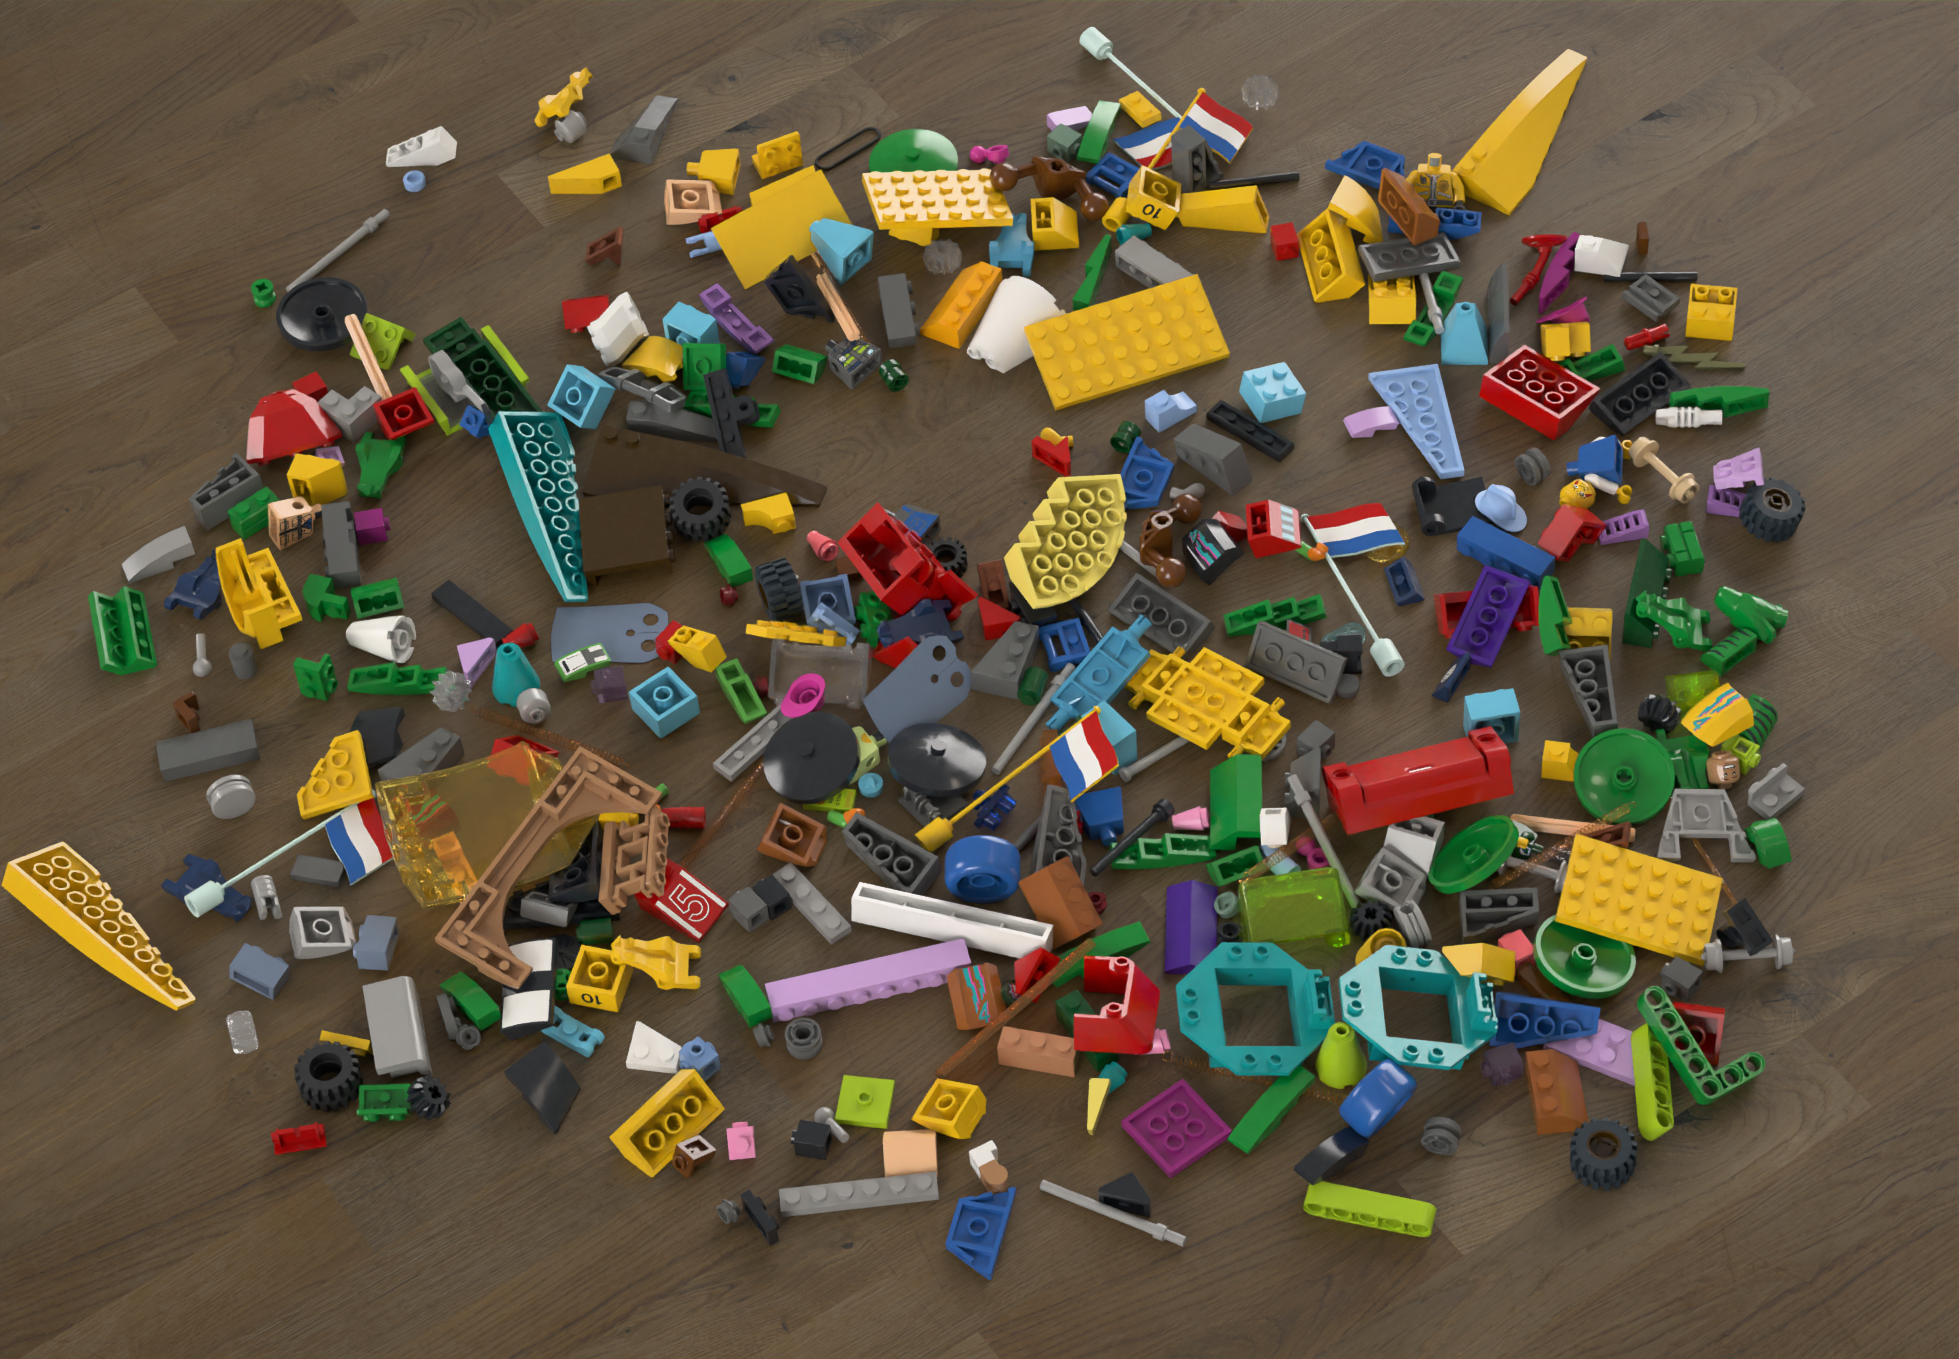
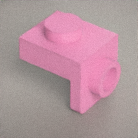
(741, 1141)

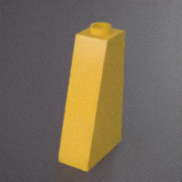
(1225, 210)

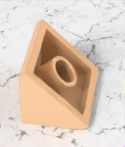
(910, 1152)

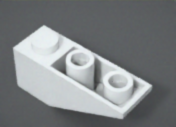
(423, 150)
(1274, 826)

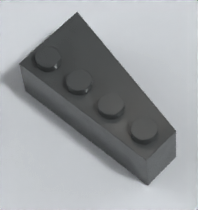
(1591, 684)

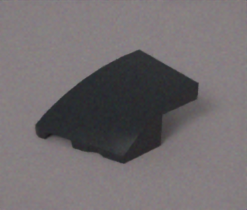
(379, 734)
(544, 1084)

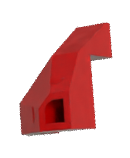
(287, 425)

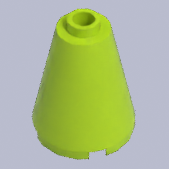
(1341, 1057)

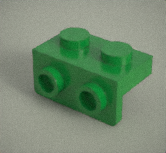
(870, 614)
(315, 678)
(384, 1101)

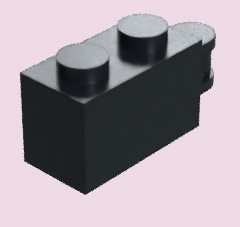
(1021, 607)

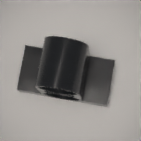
(1743, 929)

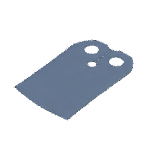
(607, 625)
(909, 695)

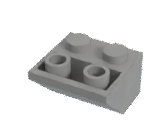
(1416, 841)

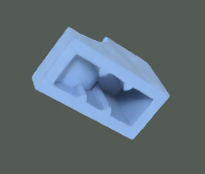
(1166, 410)

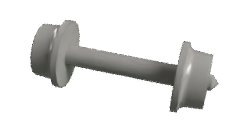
(1540, 870)
(1714, 956)

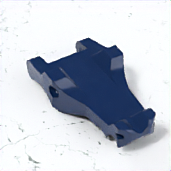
(198, 589)
(920, 623)
(199, 873)

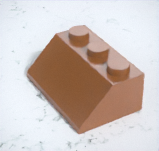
(1407, 208)
(1060, 900)
(1555, 1092)

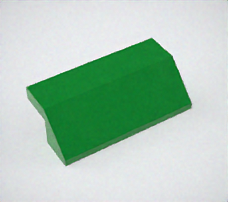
(122, 631)
(1235, 800)

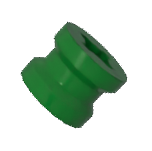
(263, 293)
(562, 978)

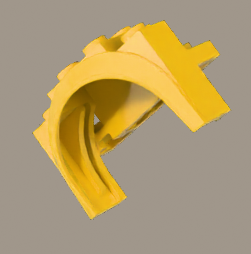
(258, 606)

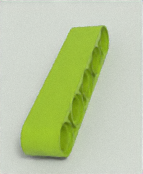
(1651, 1084)
(1370, 1209)

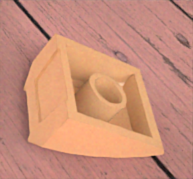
(689, 200)

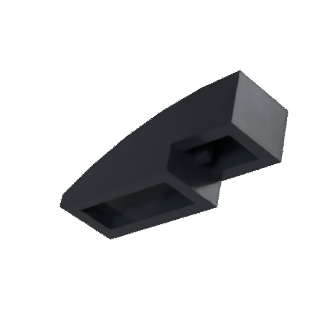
(1332, 1156)

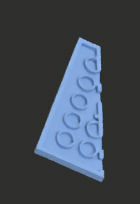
(1423, 411)

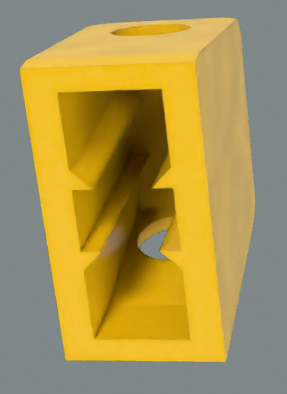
(719, 167)

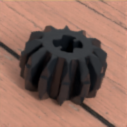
(1659, 713)
(1369, 918)
(428, 1097)

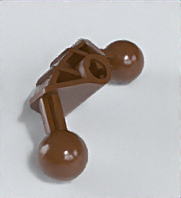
(1054, 180)
(1157, 539)

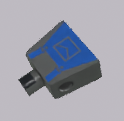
(923, 522)

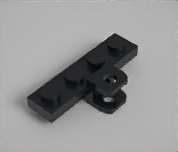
(729, 412)

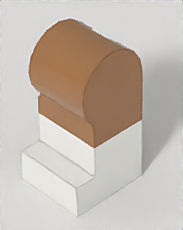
(985, 1164)

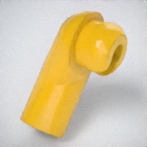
(1050, 435)

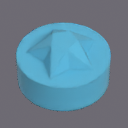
(870, 785)

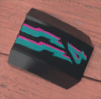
(1210, 549)

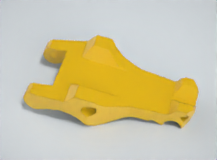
(561, 102)
(660, 958)

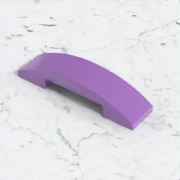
(733, 321)

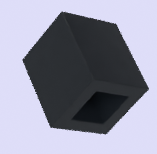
(774, 895)
(812, 1139)

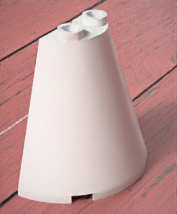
(1001, 331)

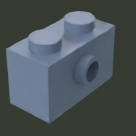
(376, 942)
(259, 971)

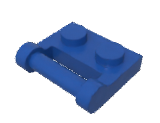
(1115, 170)
(1072, 642)

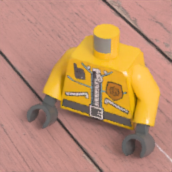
(1438, 184)

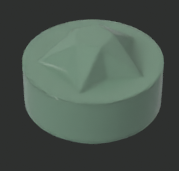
(1227, 905)

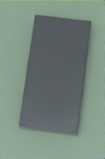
(318, 870)

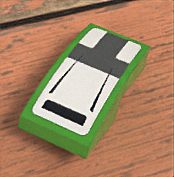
(578, 663)

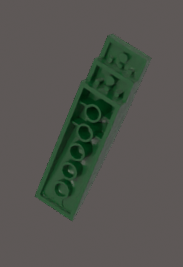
(481, 368)

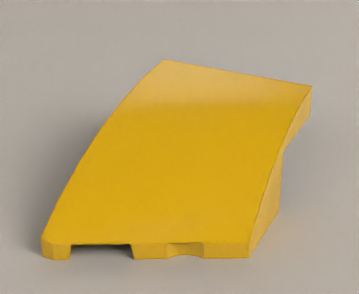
(1360, 209)
(657, 357)

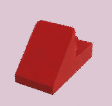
(1055, 457)

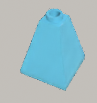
(842, 247)
(1464, 337)

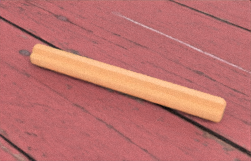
(838, 307)
(367, 356)
(1559, 826)

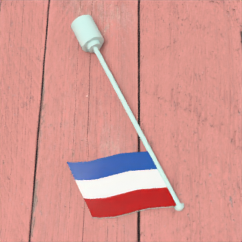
(1146, 143)
(1353, 533)
(354, 835)

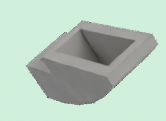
(158, 555)

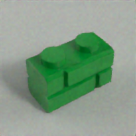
(252, 513)
(1682, 549)

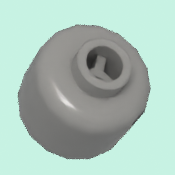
(571, 127)
(533, 704)

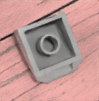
(1391, 881)
(320, 931)

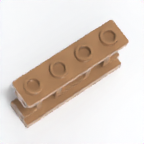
(647, 876)

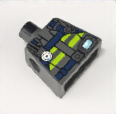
(853, 360)

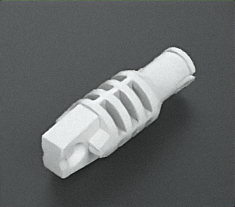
(1687, 417)

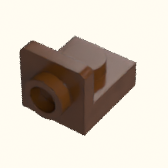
(186, 712)
(690, 1154)

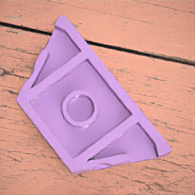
(1739, 470)
(1604, 1052)

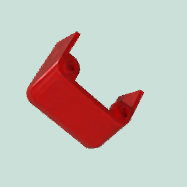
(956, 591)
(1451, 606)
(1124, 1026)

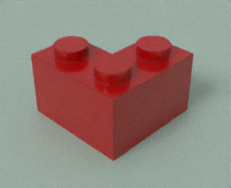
(1569, 530)

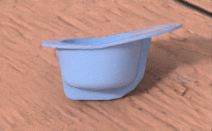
(1501, 507)

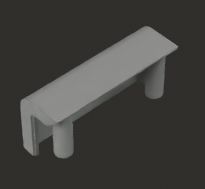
(397, 1027)

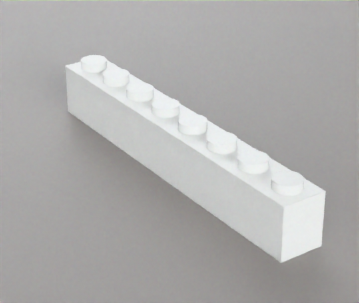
(949, 921)

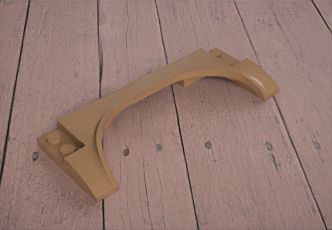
(580, 790)

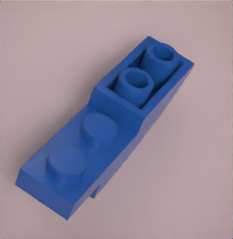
(1452, 222)

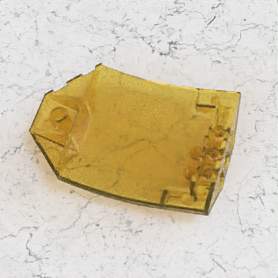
(458, 819)

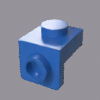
(474, 422)

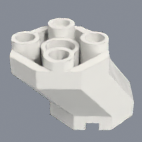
(618, 330)

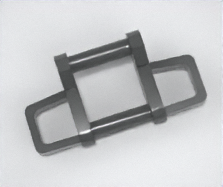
(634, 381)

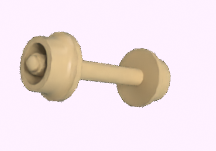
(1644, 452)

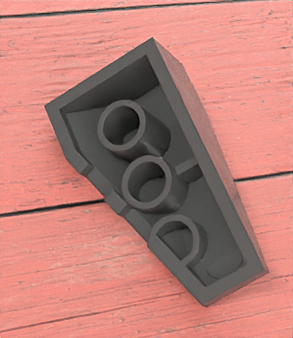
(645, 133)
(675, 425)
(1058, 833)

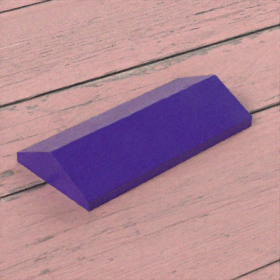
(1488, 616)
(1189, 925)

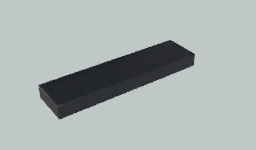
(1250, 431)
(471, 612)

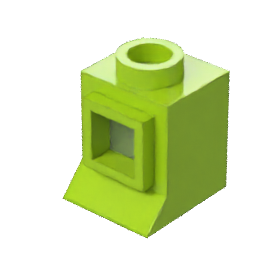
(1744, 750)

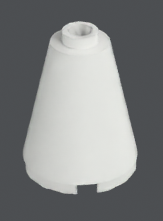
(384, 637)

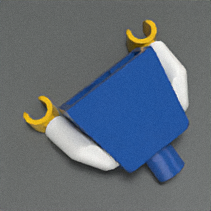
(1602, 465)

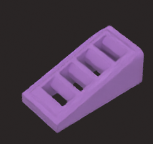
(1717, 498)
(1633, 533)

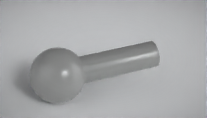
(201, 666)
(826, 1116)

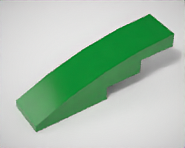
(1098, 132)
(1729, 399)
(699, 403)
(1246, 619)
(391, 680)
(1165, 852)
(1116, 943)
(1270, 1108)

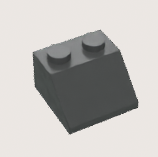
(1309, 774)

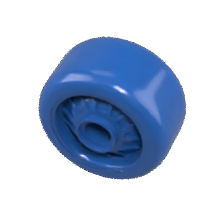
(982, 869)
(1378, 1098)

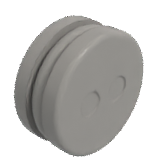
(230, 796)
(1412, 925)

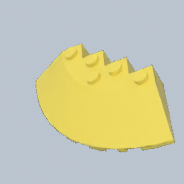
(1070, 539)

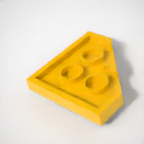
(794, 632)
(337, 779)

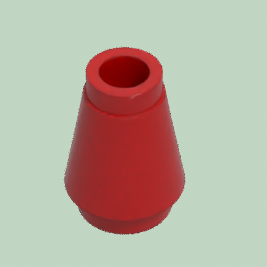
(522, 636)

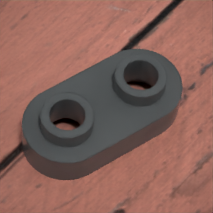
(446, 1008)

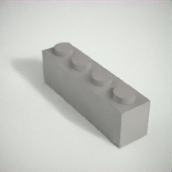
(1147, 264)

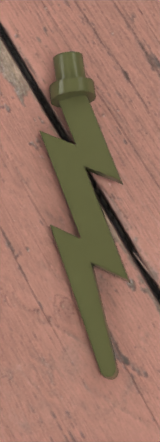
(1704, 359)

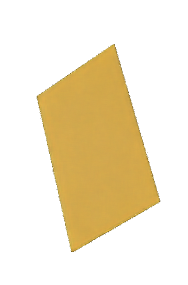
(777, 228)

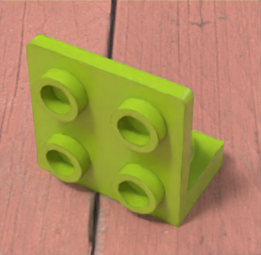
(383, 339)

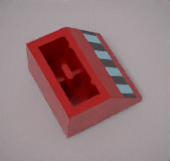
(1272, 528)

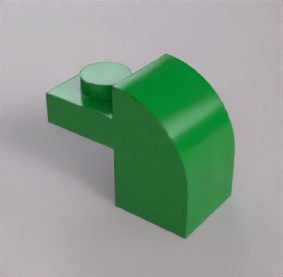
(321, 599)
(1770, 842)

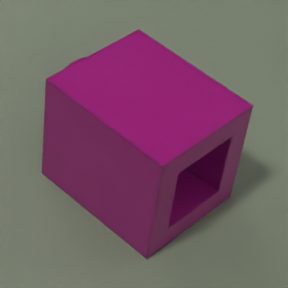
(371, 526)

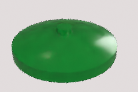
(913, 151)
(1624, 769)
(1473, 854)
(1583, 960)

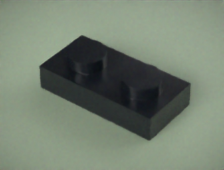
(756, 1211)

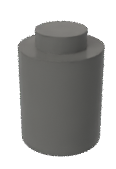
(243, 660)

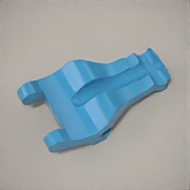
(1013, 247)

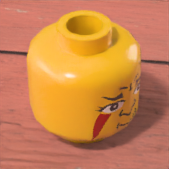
(1578, 494)

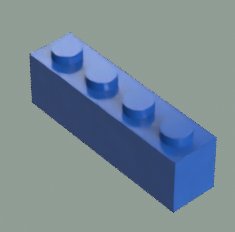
(1504, 552)

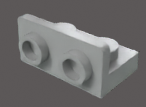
(1774, 793)

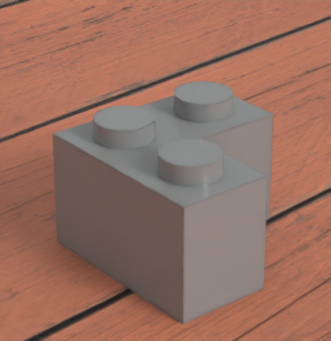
(352, 415)

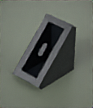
(1126, 1195)

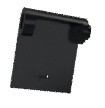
(1446, 506)

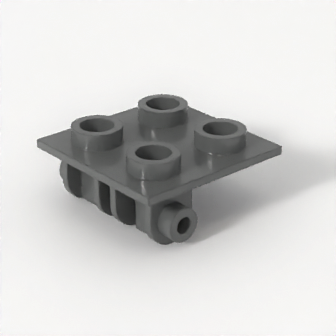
(928, 808)

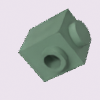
(1064, 143)

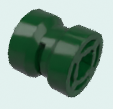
(892, 373)
(1125, 437)

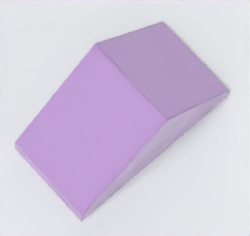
(476, 657)

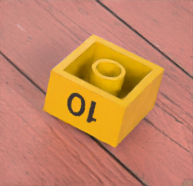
(1153, 197)
(597, 980)

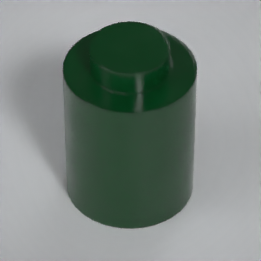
(1032, 686)
(595, 931)

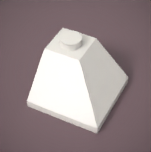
(1600, 256)

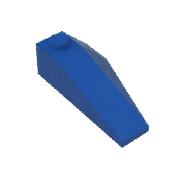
(1540, 1020)

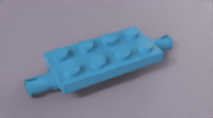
(1101, 673)

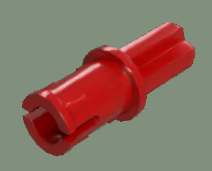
(1646, 337)

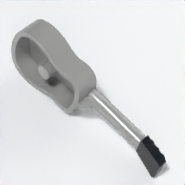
(454, 384)

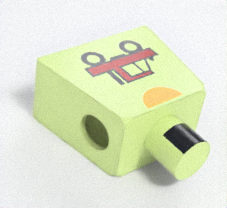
(869, 751)

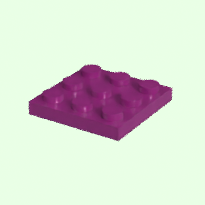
(1176, 1128)

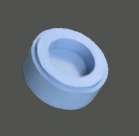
(414, 181)

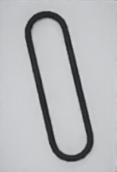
(842, 143)

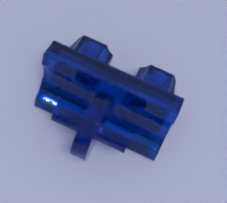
(987, 815)

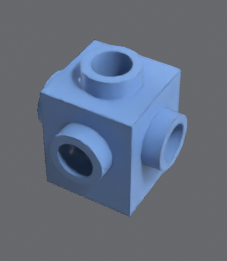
(700, 1057)

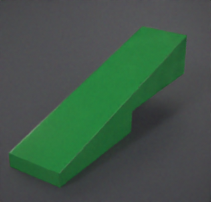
(1095, 270)
(1596, 365)

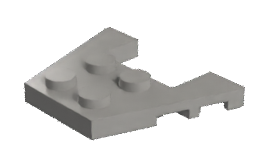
(1702, 815)

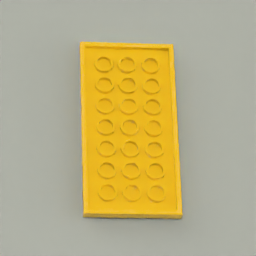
(1126, 342)

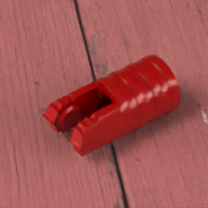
(686, 817)

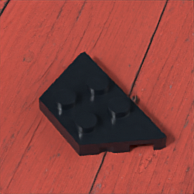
(796, 291)

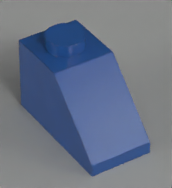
(743, 367)

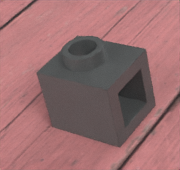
(1314, 737)
(748, 909)
(1680, 979)

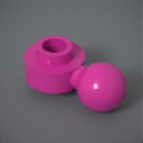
(996, 154)
(1315, 856)

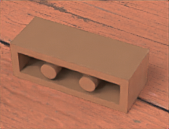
(1038, 1051)

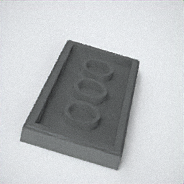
(1403, 259)
(1295, 662)

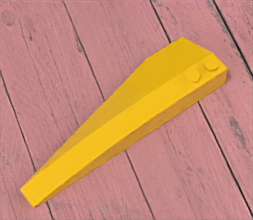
(1511, 151)
(80, 908)

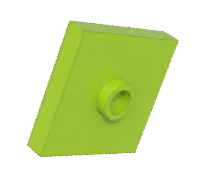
(865, 1101)

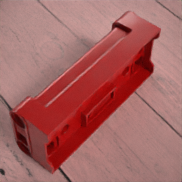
(1419, 781)

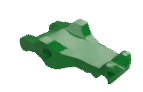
(377, 462)
(1677, 618)
(1688, 758)

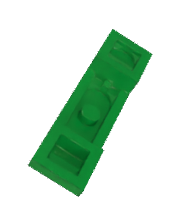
(1445, 292)

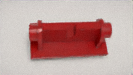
(711, 220)
(299, 1138)

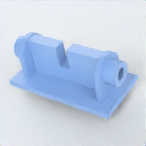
(826, 618)

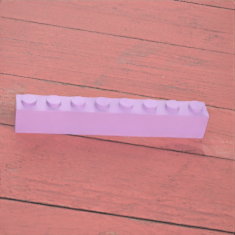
(865, 980)

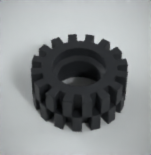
(951, 549)

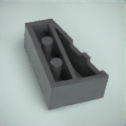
(1193, 161)
(898, 310)
(1214, 457)
(225, 491)
(341, 545)
(1006, 662)
(431, 754)
(1496, 912)

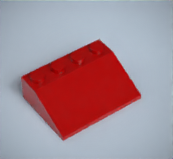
(1537, 391)

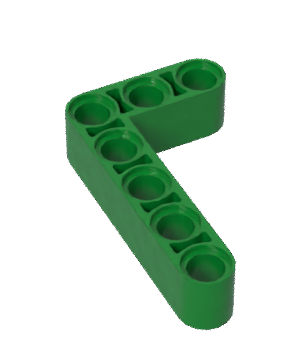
(1692, 1053)

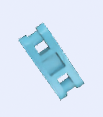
(573, 1032)

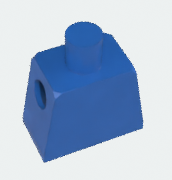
(1102, 814)

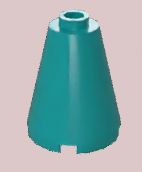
(512, 674)

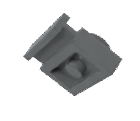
(1651, 298)

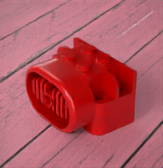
(893, 560)

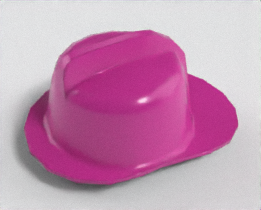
(1574, 313)
(804, 696)

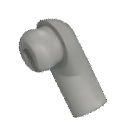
(1196, 489)

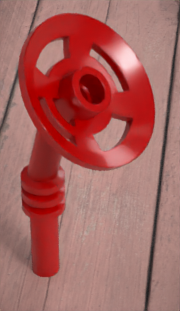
(1544, 244)

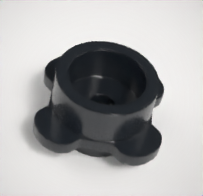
(1229, 928)

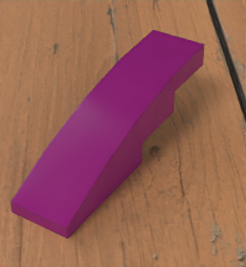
(1558, 273)

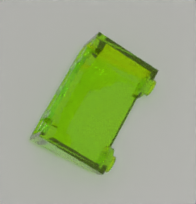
(1294, 908)

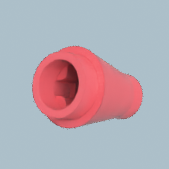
(824, 547)

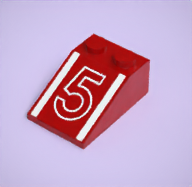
(686, 903)

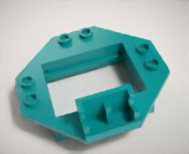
(1254, 966)
(1421, 971)

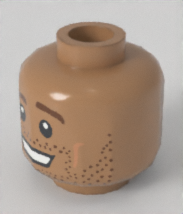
(1723, 769)

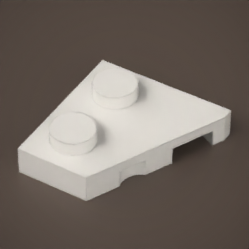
(652, 1051)

